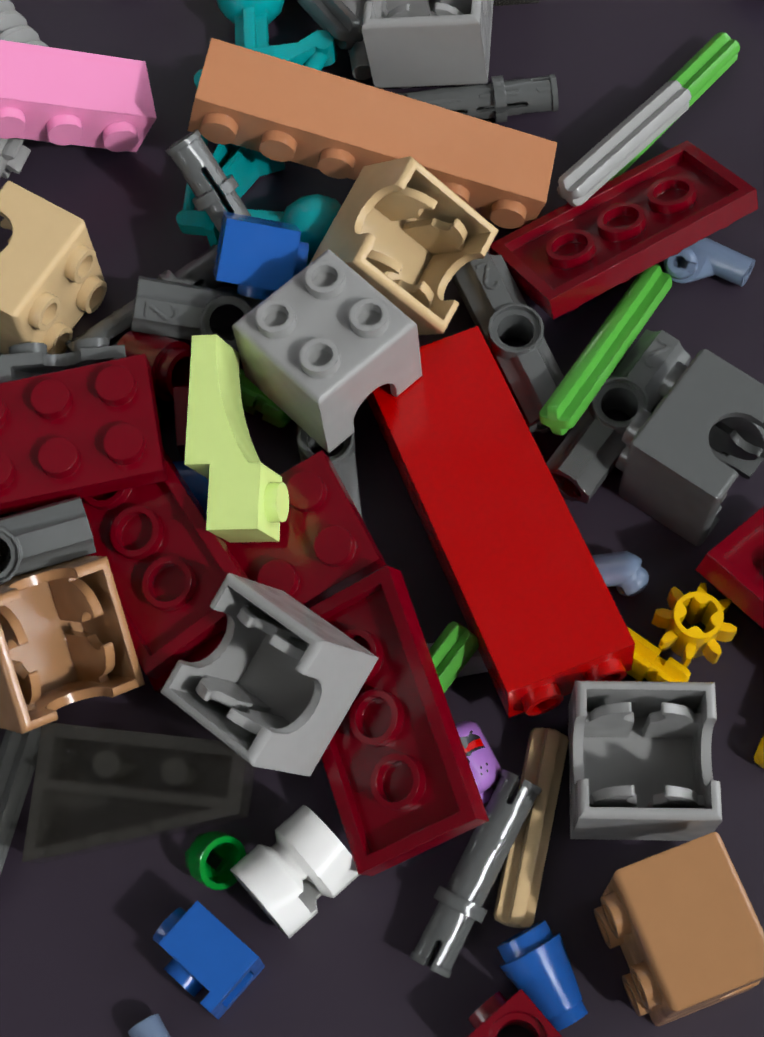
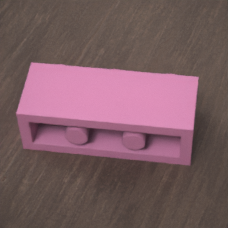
(74, 97)

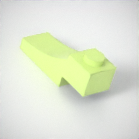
(243, 493)

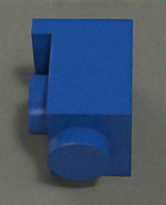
(207, 957)

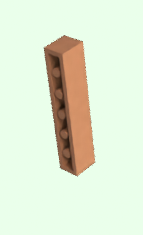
(347, 125)

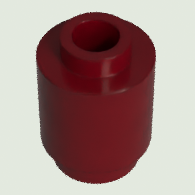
(167, 359)

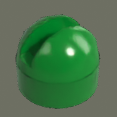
(221, 845)

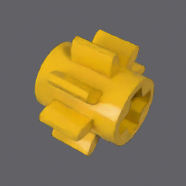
(694, 642)

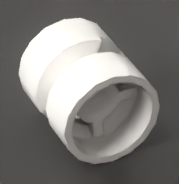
(296, 870)

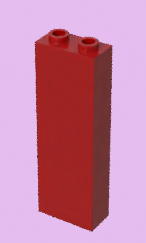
(501, 528)

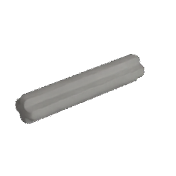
(623, 143)

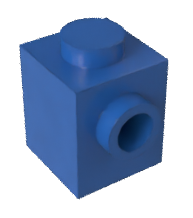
(258, 254)

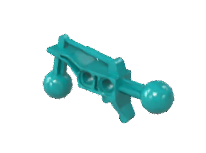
(309, 213)

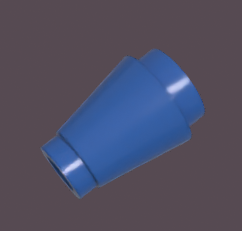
(541, 968)

